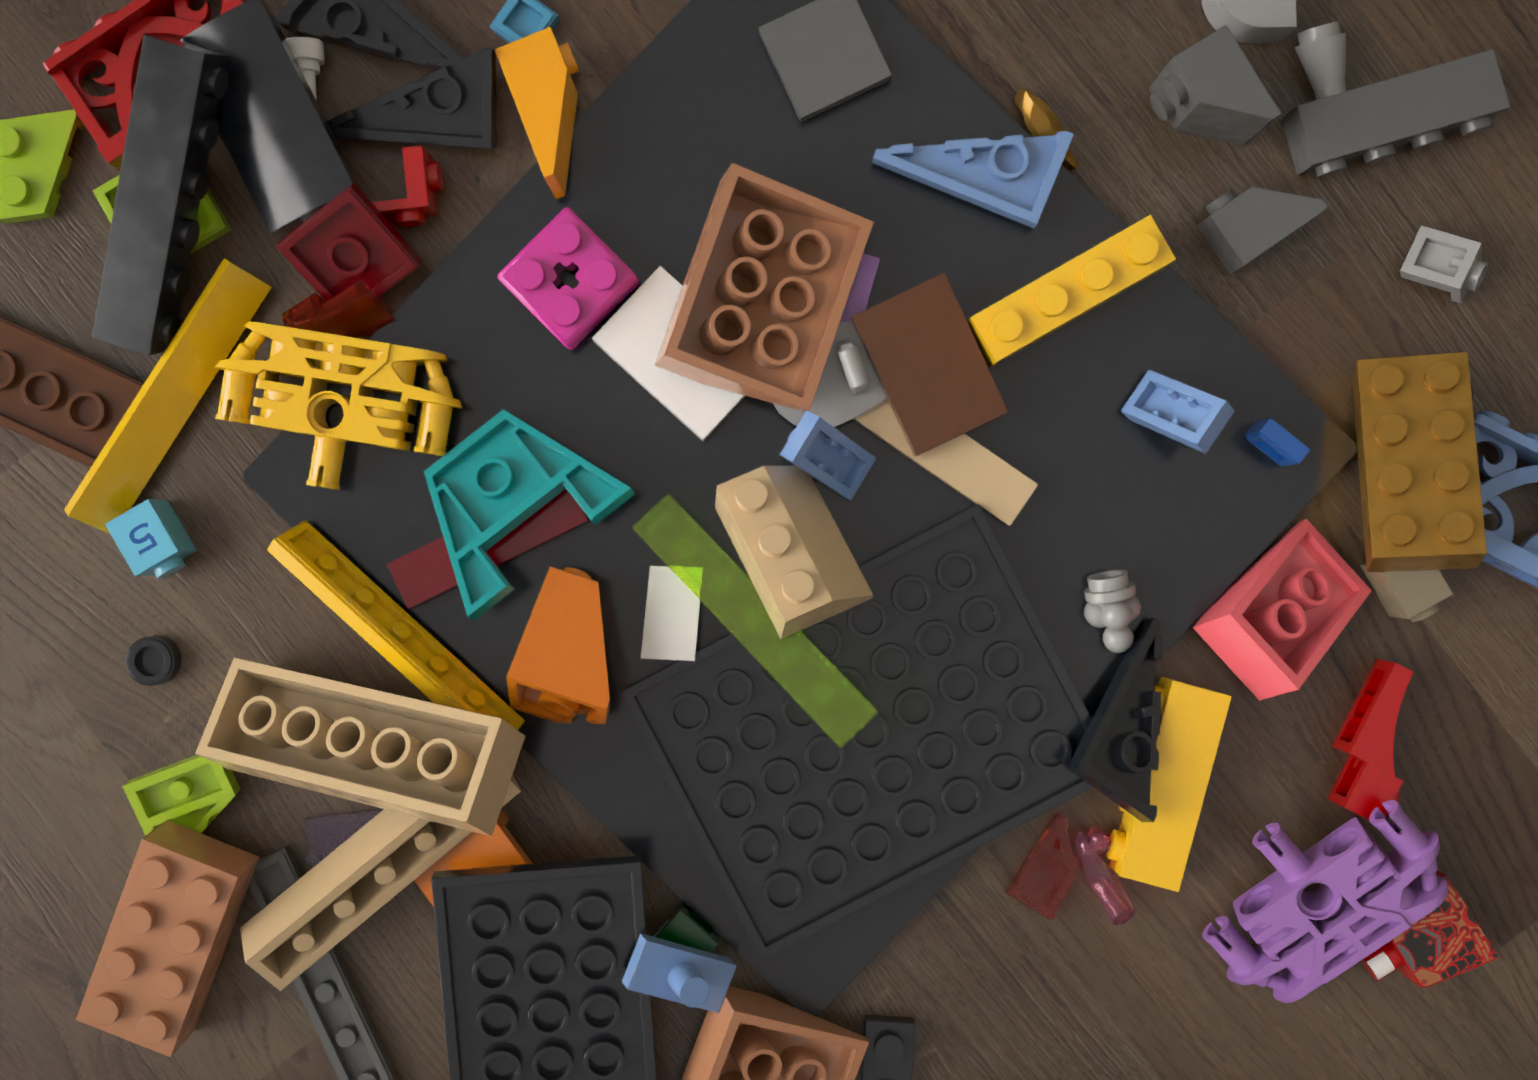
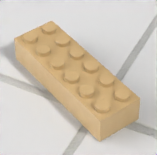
(363, 745)

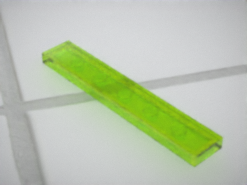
(735, 602)

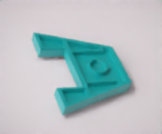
(498, 483)

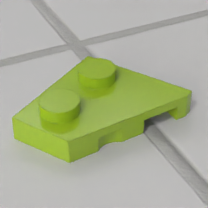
(34, 163)
(183, 793)

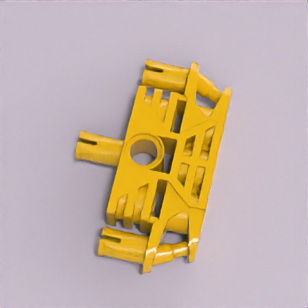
(342, 361)

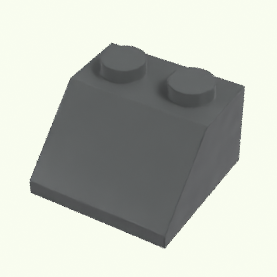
(1213, 92)

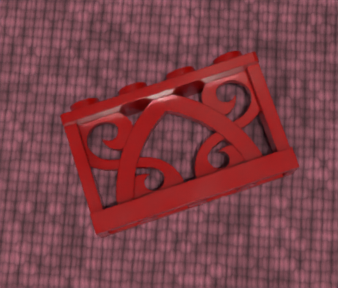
(122, 35)

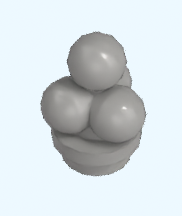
(1113, 606)

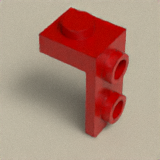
(423, 181)

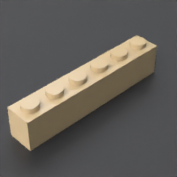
(345, 891)

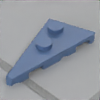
(998, 175)

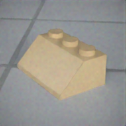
(790, 547)

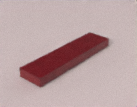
(429, 571)

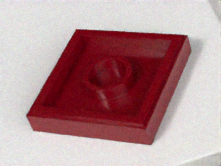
(348, 244)

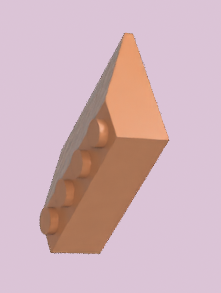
(764, 291)
(771, 1041)

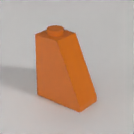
(562, 653)

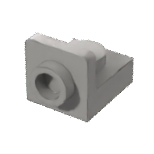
(1445, 262)

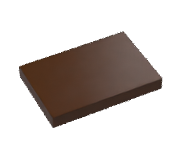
(929, 364)

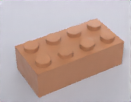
(167, 937)

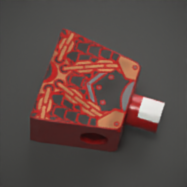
(1435, 946)

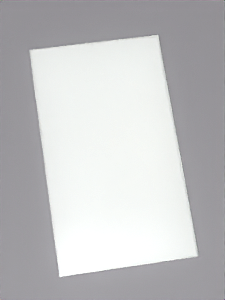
(669, 618)

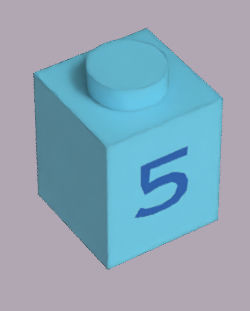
(152, 539)

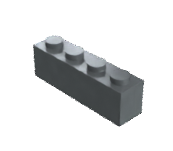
(1396, 113)

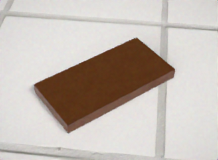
(59, 394)

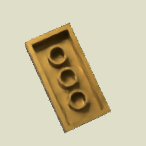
(1418, 463)

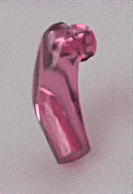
(1101, 876)

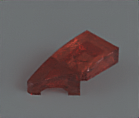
(348, 314)
(1046, 871)

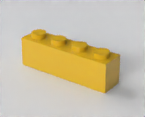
(1070, 291)
(1187, 748)

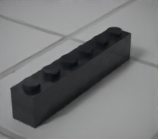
(159, 194)

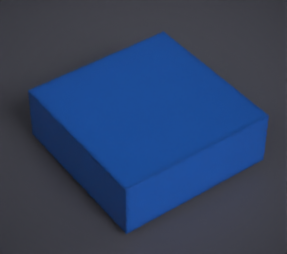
(1276, 442)

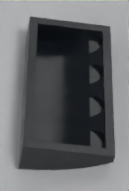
(272, 118)

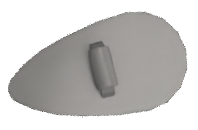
(846, 385)

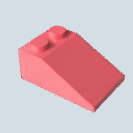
(1283, 612)

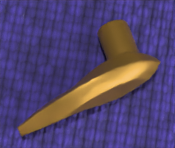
(1041, 121)

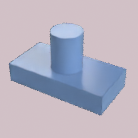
(1178, 411)
(828, 455)
(679, 973)

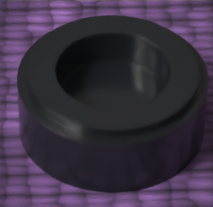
(153, 660)

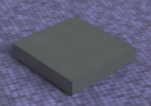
(824, 55)

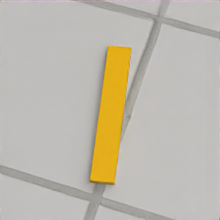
(168, 396)
(385, 624)

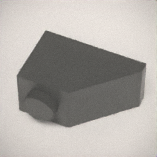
(1254, 222)

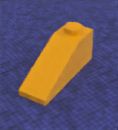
(545, 98)

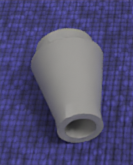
(1324, 58)

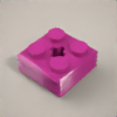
(567, 311)

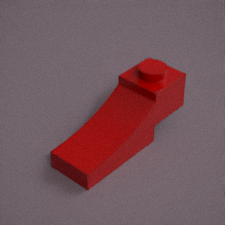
(1369, 741)

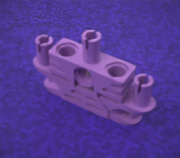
(1356, 910)

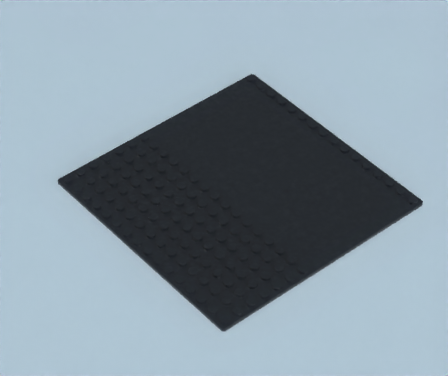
(644, 185)

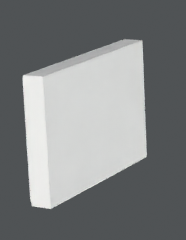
(634, 341)

